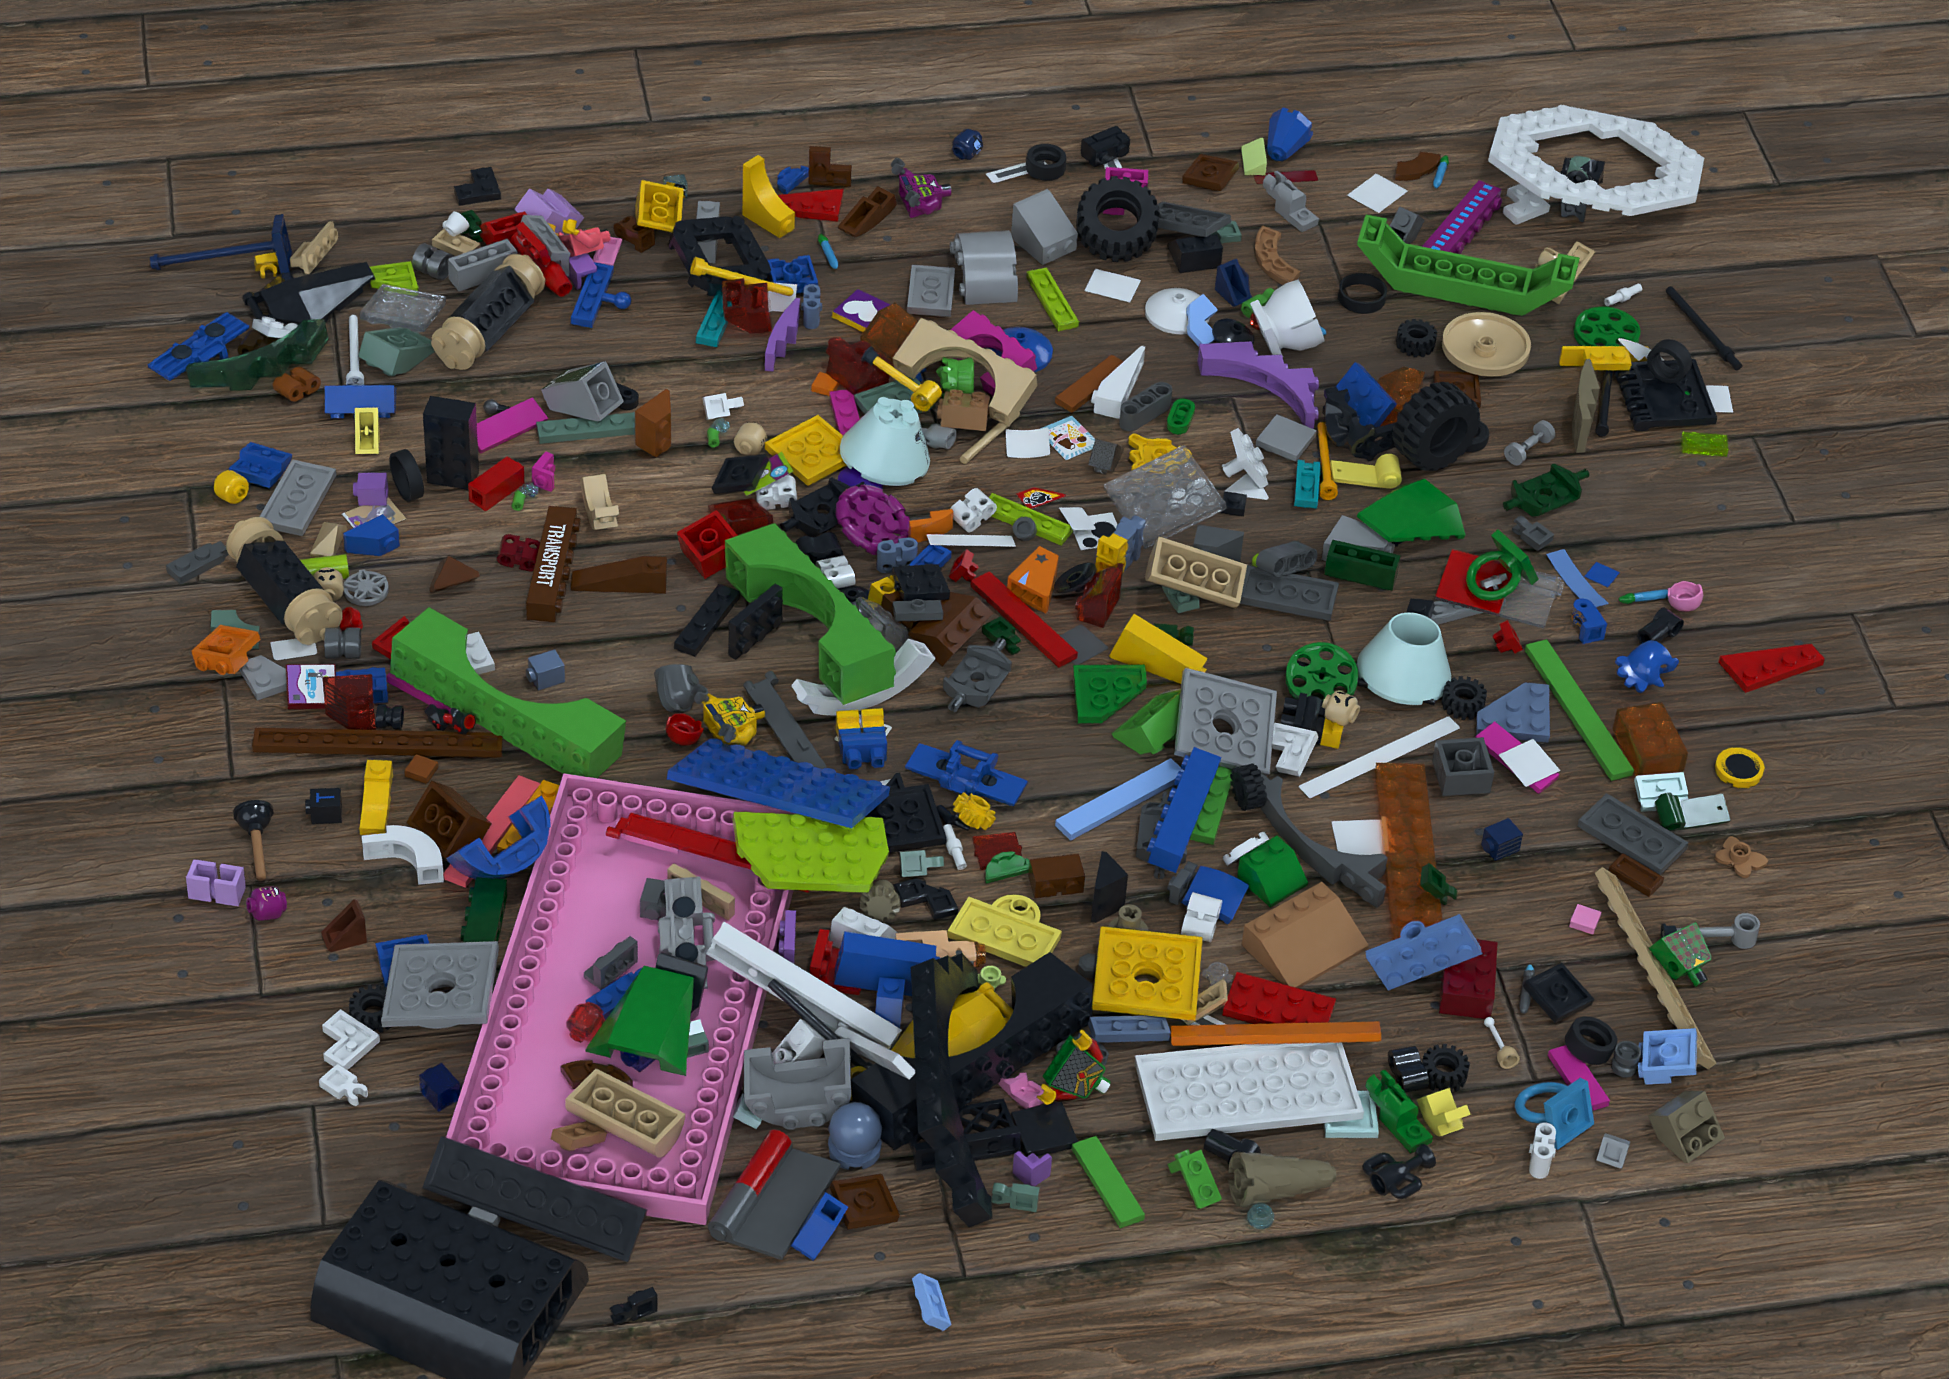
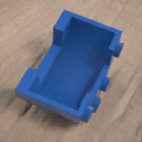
(532, 824)

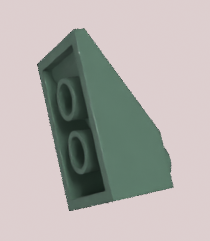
(394, 349)

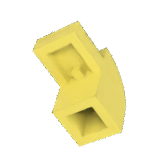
(1441, 1112)

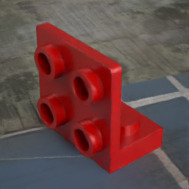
(824, 961)

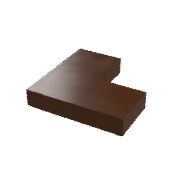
(823, 172)

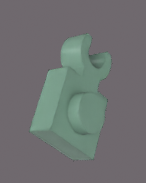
(1019, 1196)

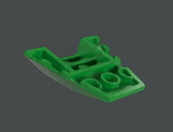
(1413, 512)
(650, 1020)

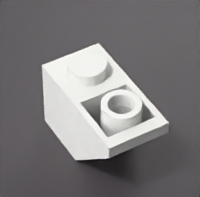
(800, 1044)

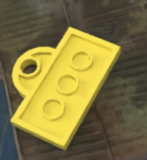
(1004, 930)

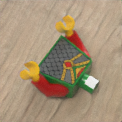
(1075, 1071)

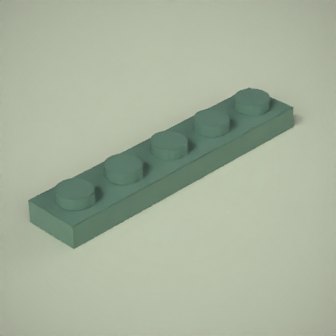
(581, 428)

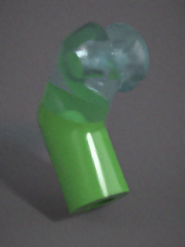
(714, 430)
(520, 495)

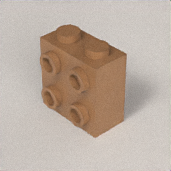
(964, 410)

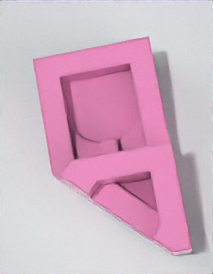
(1022, 1090)

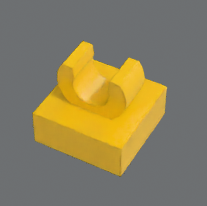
(265, 262)

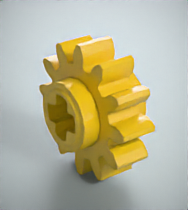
(974, 811)

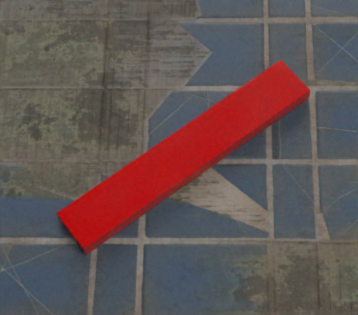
(1024, 619)

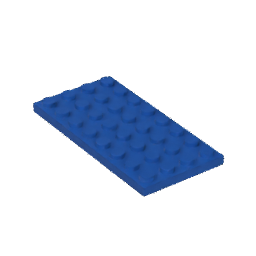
(779, 783)

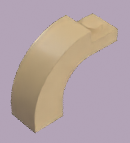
(598, 502)

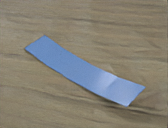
(1574, 578)

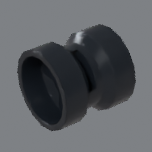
(386, 716)

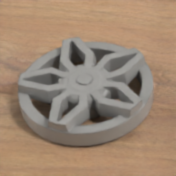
(366, 588)

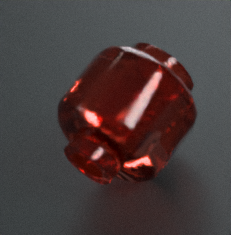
(585, 1021)

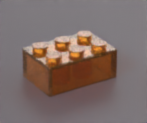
(1650, 739)

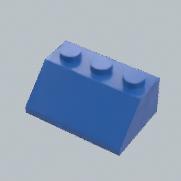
(344, 399)

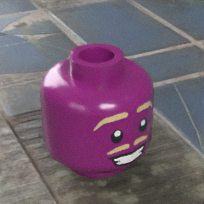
(266, 903)

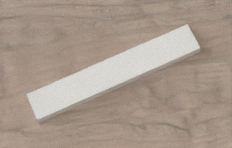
(876, 1053)

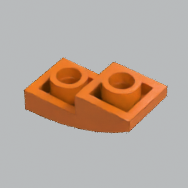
(938, 523)

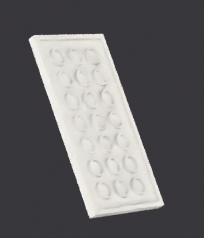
(1247, 1088)

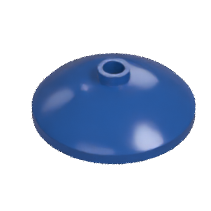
(1034, 341)

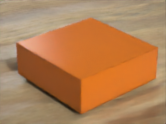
(824, 384)

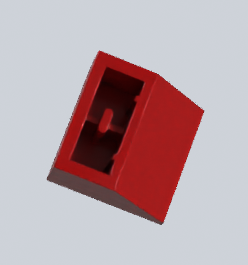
(501, 228)

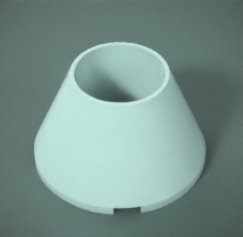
(1406, 660)

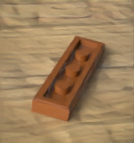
(1083, 388)

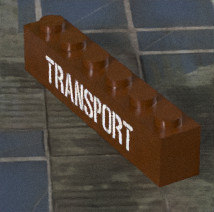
(552, 564)

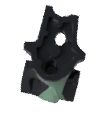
(1579, 170)

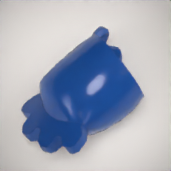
(1643, 665)

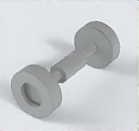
(1516, 453)

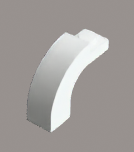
(408, 845)

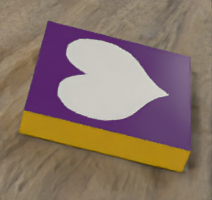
(858, 310)

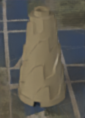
(1271, 1177)

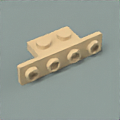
(311, 253)

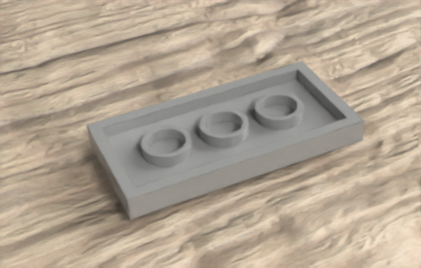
(298, 496)

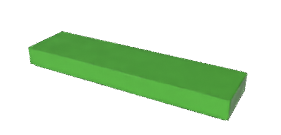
(1108, 1182)

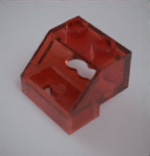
(749, 305)

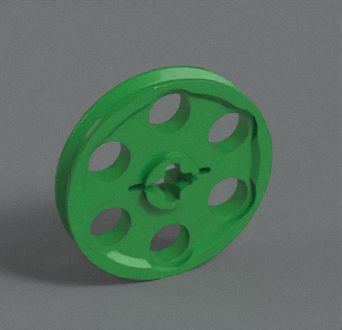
(1599, 328)
(1317, 665)

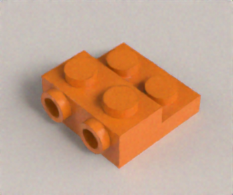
(225, 649)

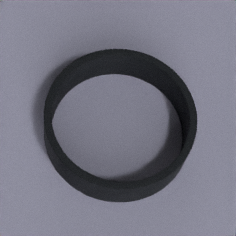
(1362, 279)
(406, 475)

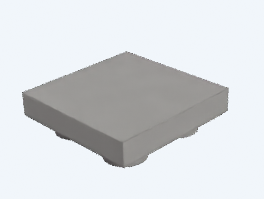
(1286, 438)

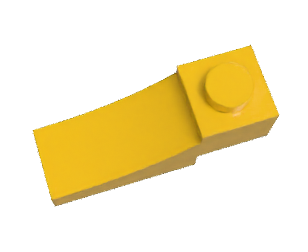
(376, 797)

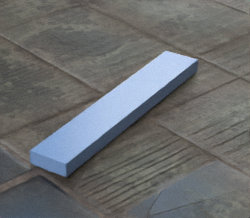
(1118, 800)

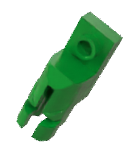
(1397, 1111)

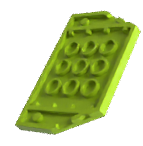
(810, 852)

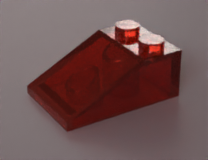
(743, 515)

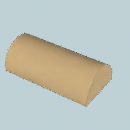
(1196, 572)
(626, 1113)

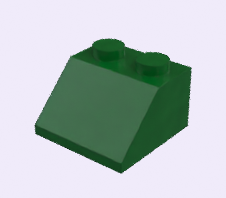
(1272, 871)

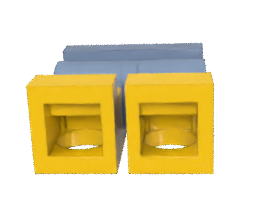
(1122, 545)

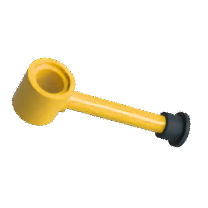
(924, 395)

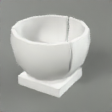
(1288, 320)

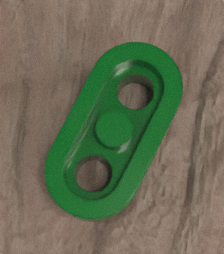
(1180, 416)

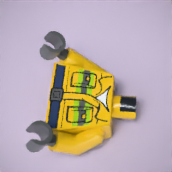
(729, 718)

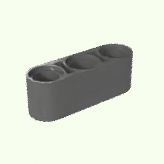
(1145, 406)
(1286, 558)

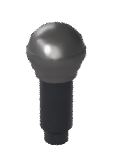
(493, 407)

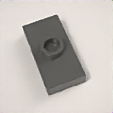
(917, 610)

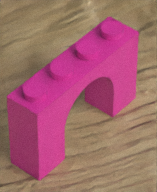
(985, 334)

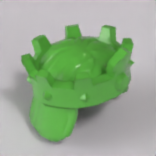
(957, 375)

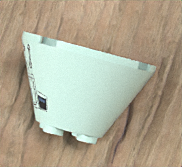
(887, 444)

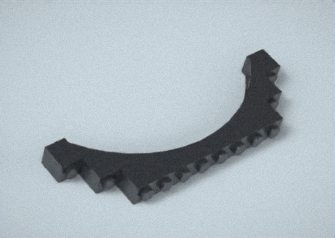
(933, 995)

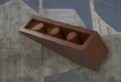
(632, 575)

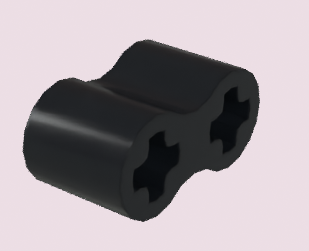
(820, 547)
(1408, 1069)

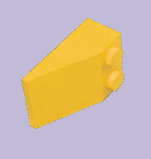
(658, 205)

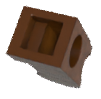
(640, 236)

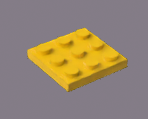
(809, 449)

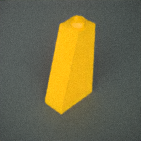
(1158, 651)

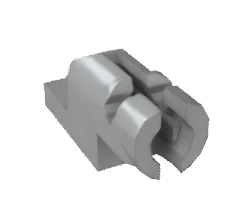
(1289, 201)

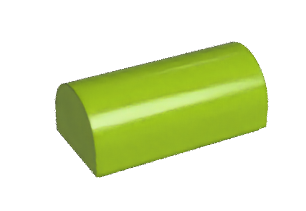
(337, 562)

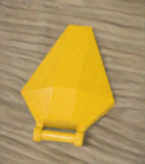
(972, 1022)

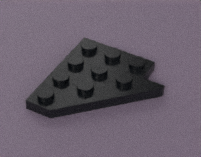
(909, 817)

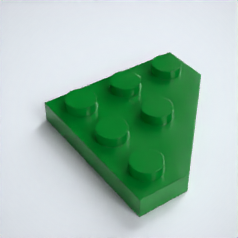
(1105, 689)

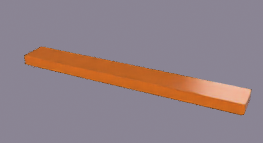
(1275, 1033)

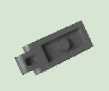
(197, 562)

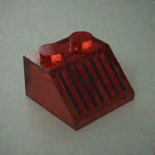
(350, 701)

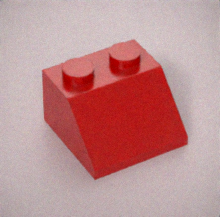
(705, 543)

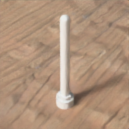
(354, 377)

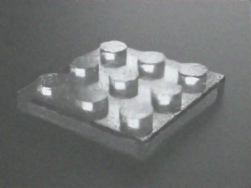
(402, 308)

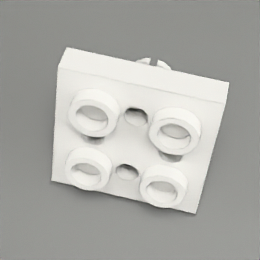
(1247, 459)

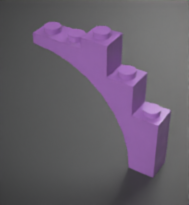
(1268, 371)

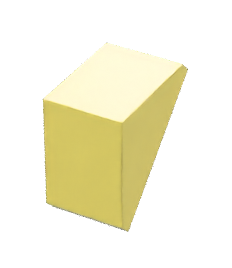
(367, 431)

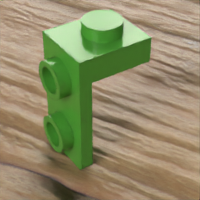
(1197, 1177)

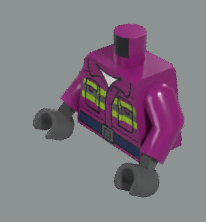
(919, 192)

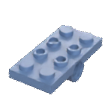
(1423, 951)

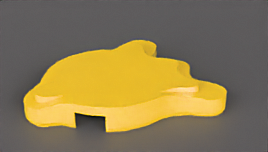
(1148, 449)

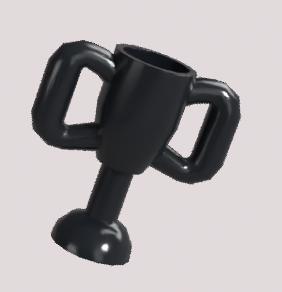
(1394, 1173)

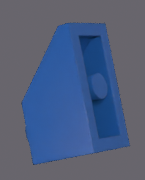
(372, 537)
(890, 1000)

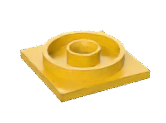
(1132, 953)

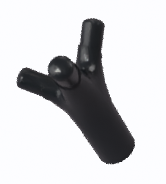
(951, 819)

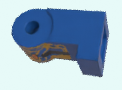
(1589, 621)

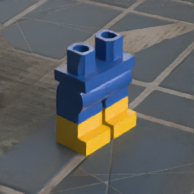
(864, 744)

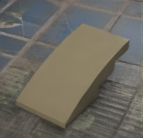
(1584, 406)

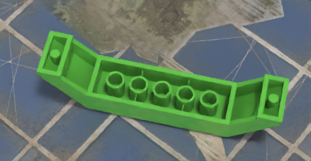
(1463, 277)

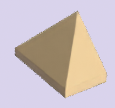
(328, 540)
(1210, 1000)

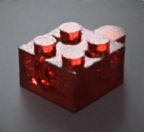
(849, 370)

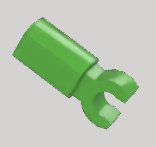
(1263, 299)

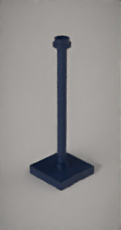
(279, 243)

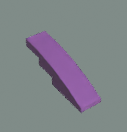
(783, 332)

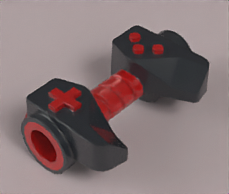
(441, 719)

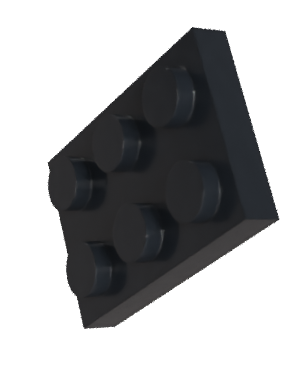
(755, 621)

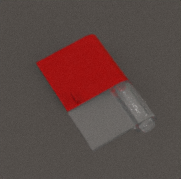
(1525, 604)

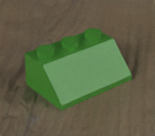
(1151, 724)

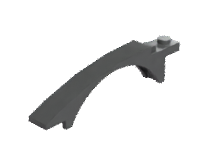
(1353, 870)

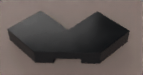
(916, 891)

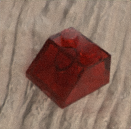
(1100, 596)

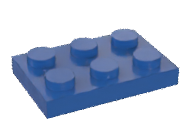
(1366, 396)

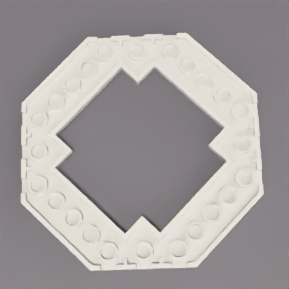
(1516, 143)

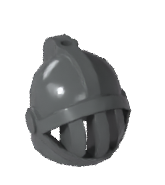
(675, 687)

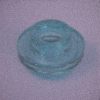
(1260, 1210)

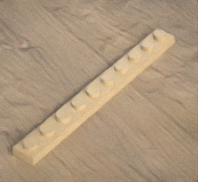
(1657, 976)

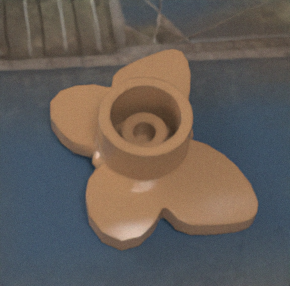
(1741, 857)

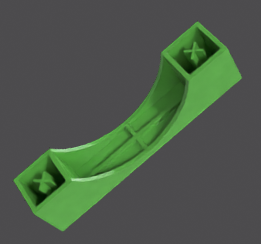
(852, 653)
(567, 736)

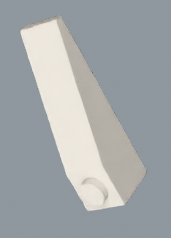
(1118, 385)

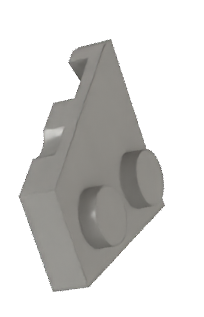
(264, 677)

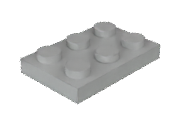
(931, 290)

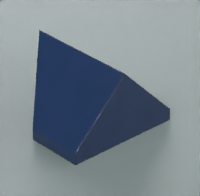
(1232, 283)

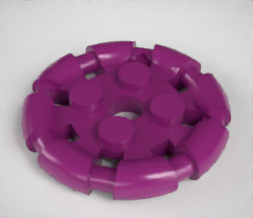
(875, 505)

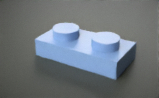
(931, 1302)

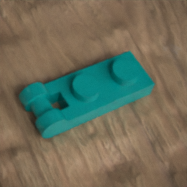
(1307, 484)

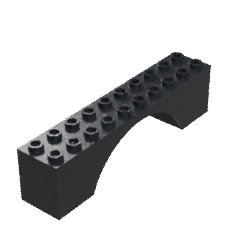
(1047, 1008)

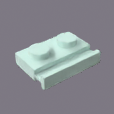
(1651, 786)

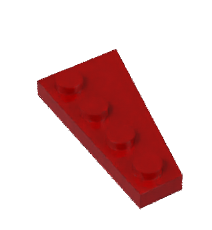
(1769, 666)

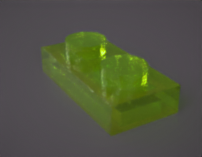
(1704, 444)

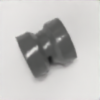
(1626, 1059)

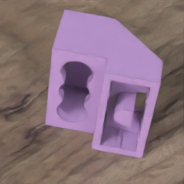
(550, 206)

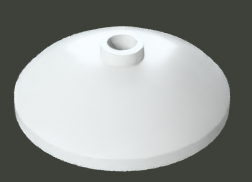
(1168, 309)

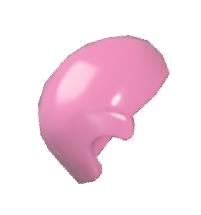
(1685, 596)

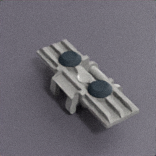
(682, 914)

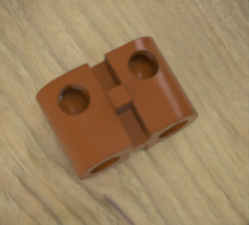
(297, 383)

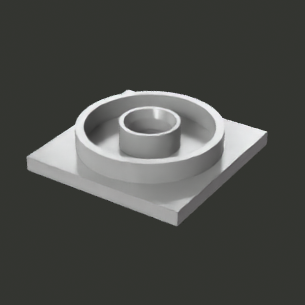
(1242, 705)
(426, 967)

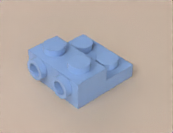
(1667, 1055)

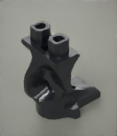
(1346, 431)

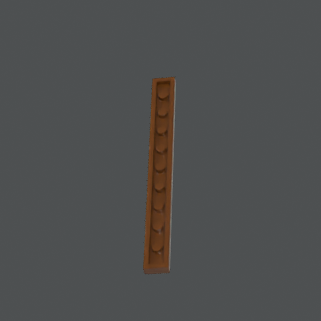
(377, 742)

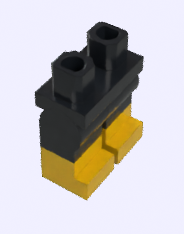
(1311, 716)

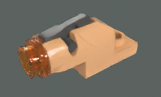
(972, 950)

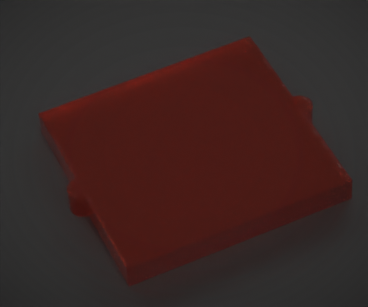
(990, 845)

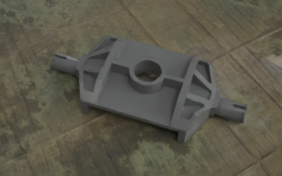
(979, 663)
(1149, 818)

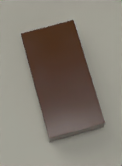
(1636, 875)

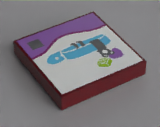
(306, 685)

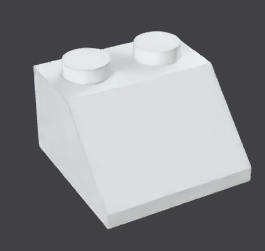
(854, 922)

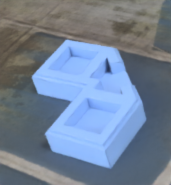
(1198, 313)

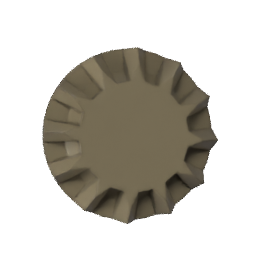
(881, 901)
(1129, 918)

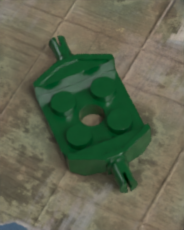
(1559, 485)

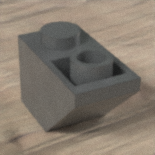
(1406, 225)

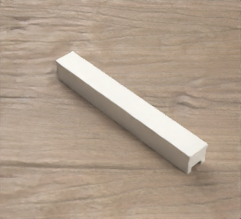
(826, 1003)

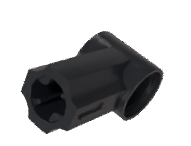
(1663, 625)
(1225, 1145)

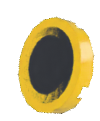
(1739, 767)

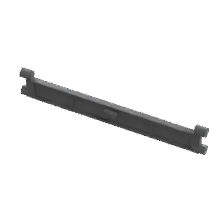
(782, 721)

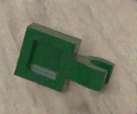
(474, 223)
(1002, 629)
(1183, 635)
(1435, 883)

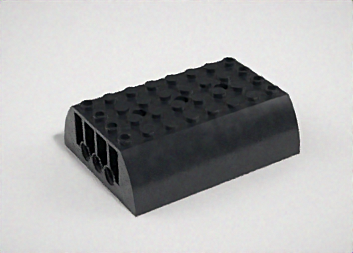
(436, 1313)

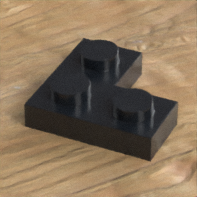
(481, 190)

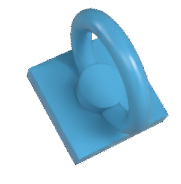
(1567, 1110)

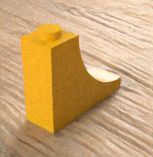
(761, 201)

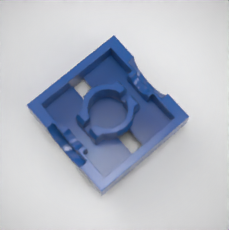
(793, 272)

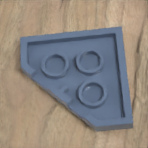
(1520, 712)

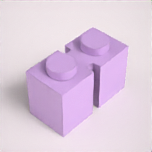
(204, 883)

